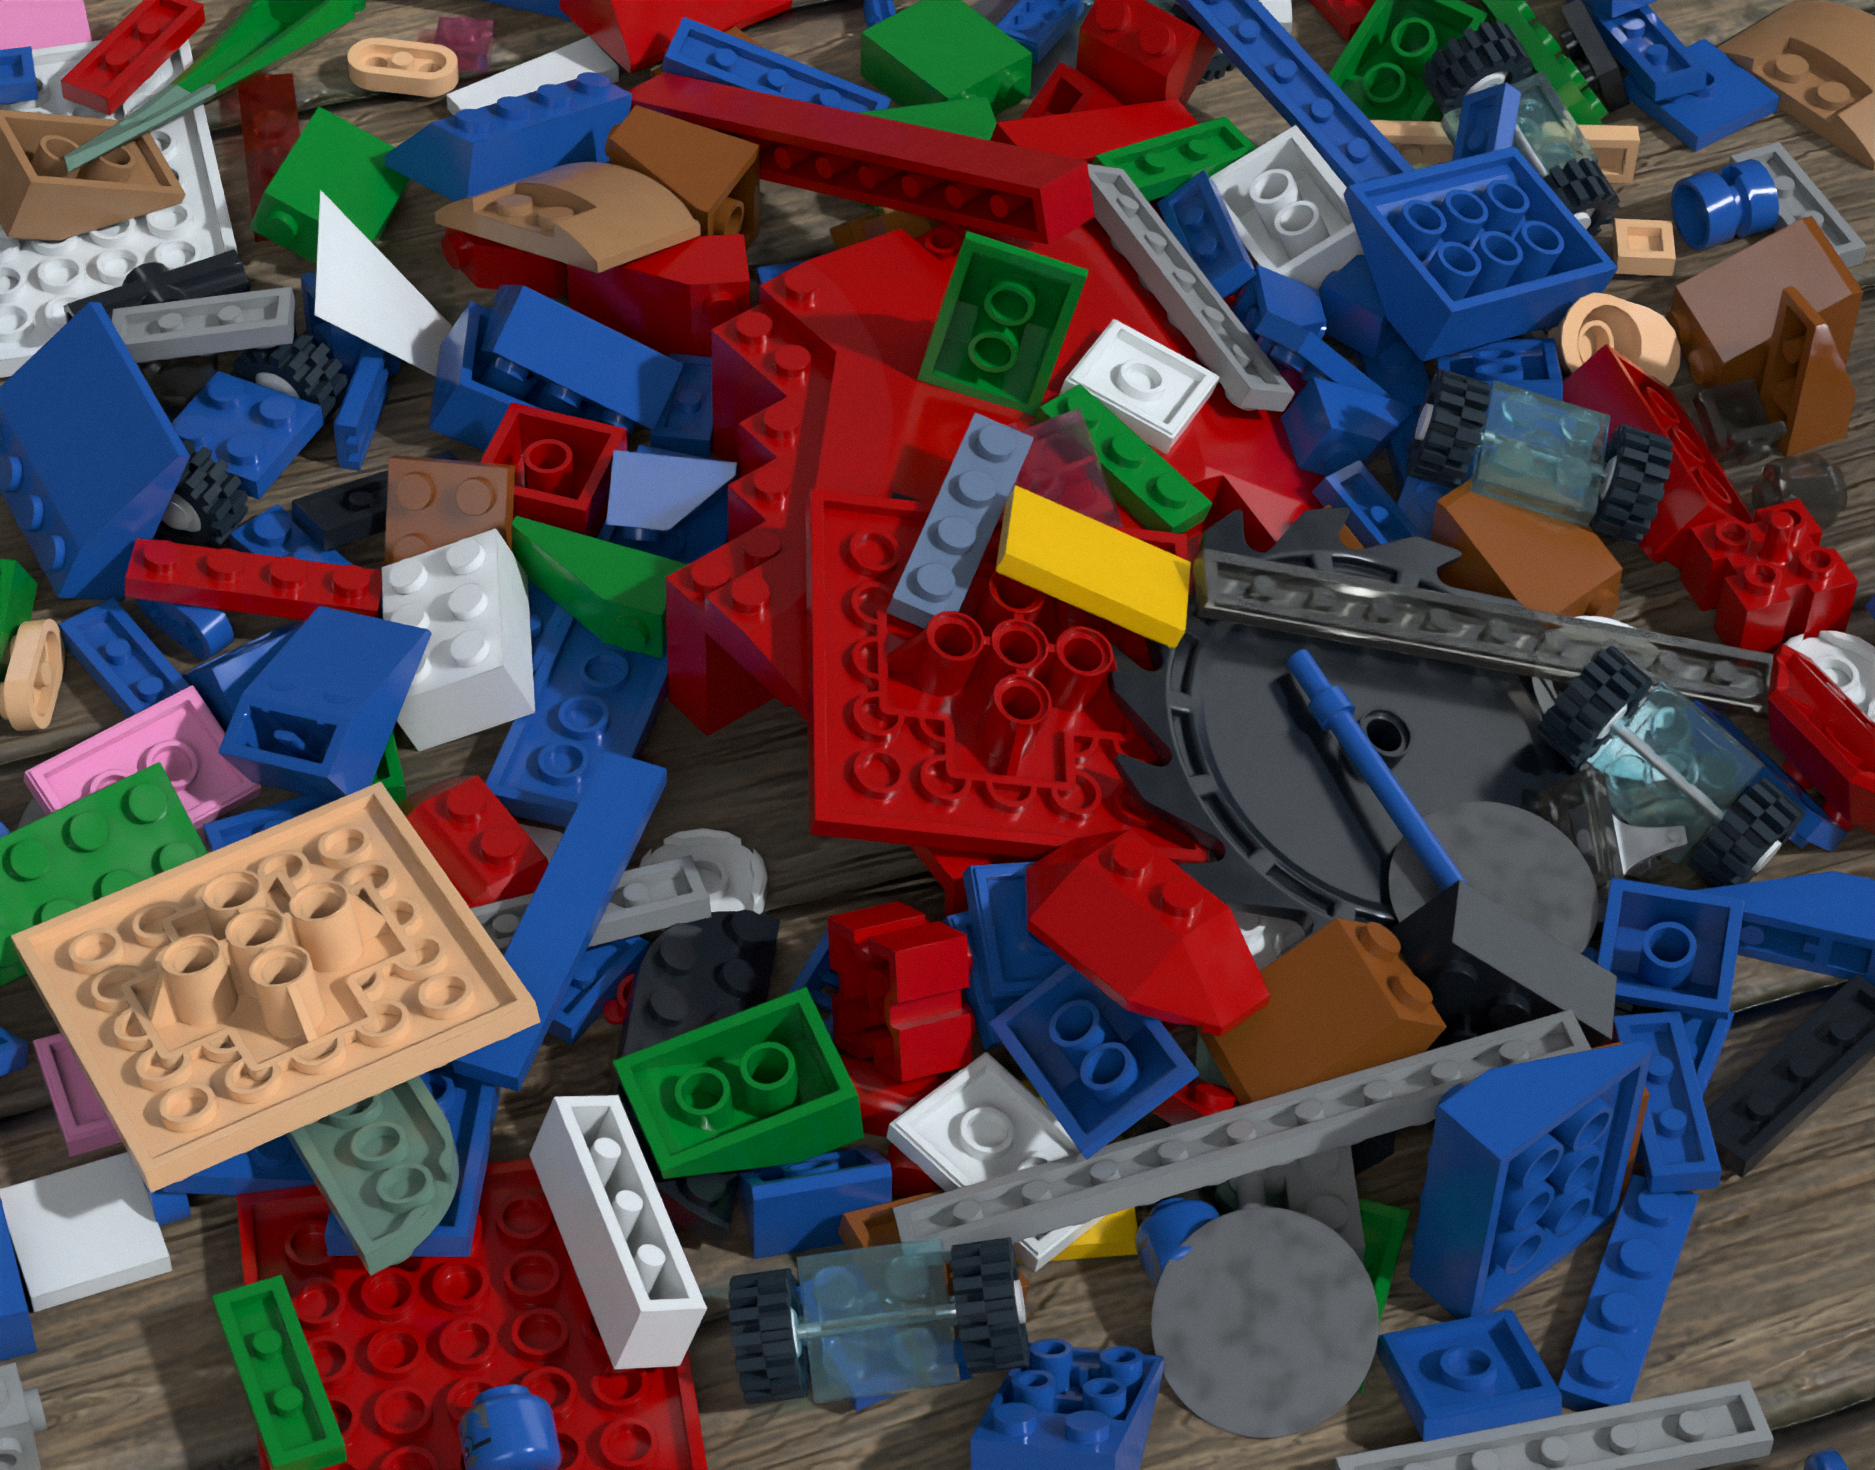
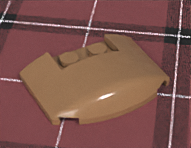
(1820, 66)
(577, 215)

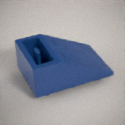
(325, 705)
(1070, 1410)

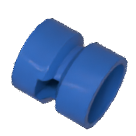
(1719, 204)

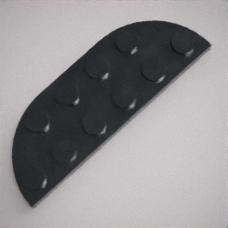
(683, 983)

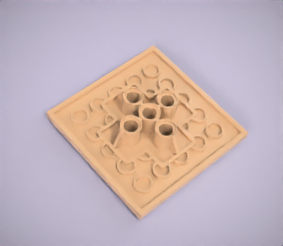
(271, 984)

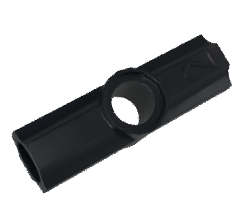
(157, 284)

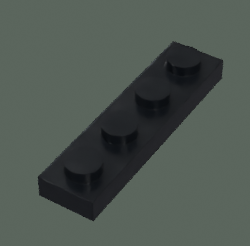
(1795, 1078)

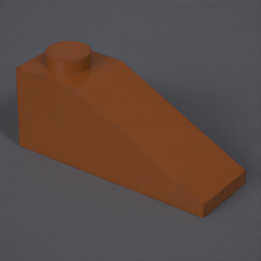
(1805, 378)

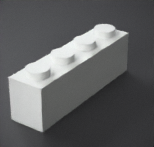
(617, 1232)

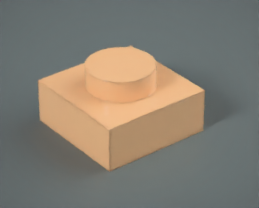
(1643, 247)

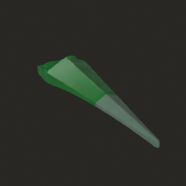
(253, 44)

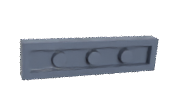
(960, 521)

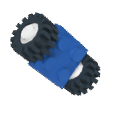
(246, 434)

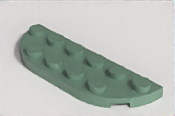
(383, 1170)

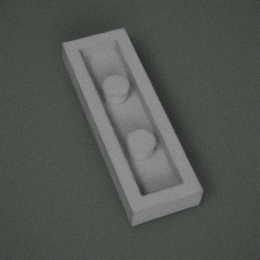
(1801, 198)
(207, 325)

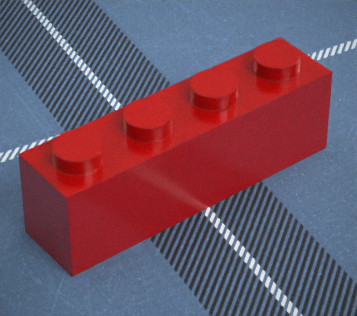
(1094, 131)

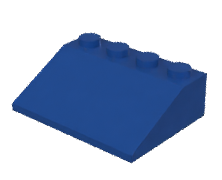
(1473, 251)
(86, 456)
(1524, 1172)

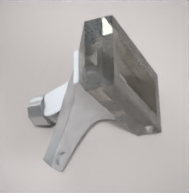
(1611, 848)

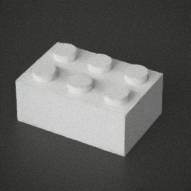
(1290, 209)
(480, 641)

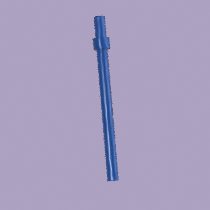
(1335, 713)

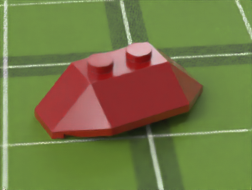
(1824, 738)
(475, 840)
(1144, 932)

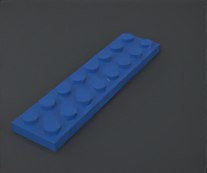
(592, 692)

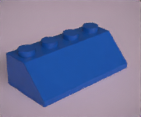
(514, 137)

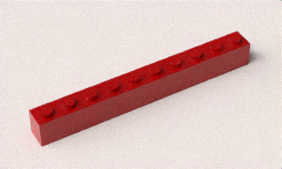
(888, 160)

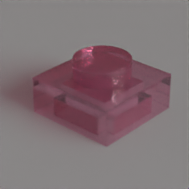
(469, 40)

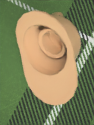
(1623, 325)

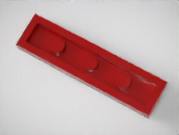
(249, 581)

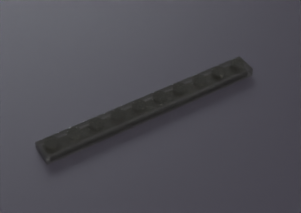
(1468, 629)

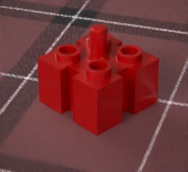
(1768, 577)
(901, 991)

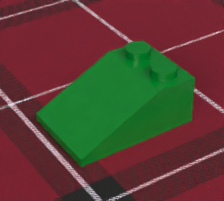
(1389, 53)
(1001, 323)
(743, 1092)

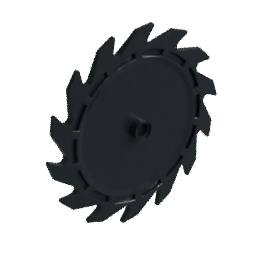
(1277, 792)

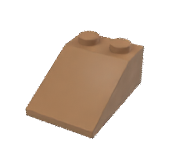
(50, 203)

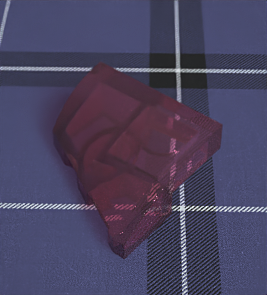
(1067, 468)

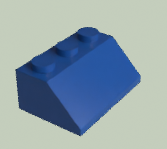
(578, 358)

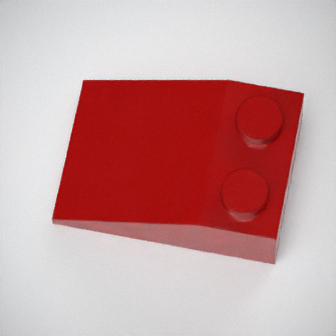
(669, 295)

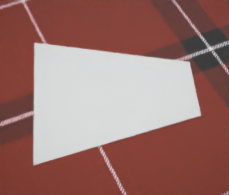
(370, 296)

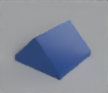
(804, 1202)

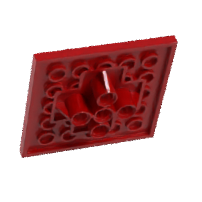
(970, 730)

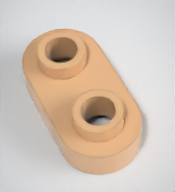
(403, 67)
(33, 675)

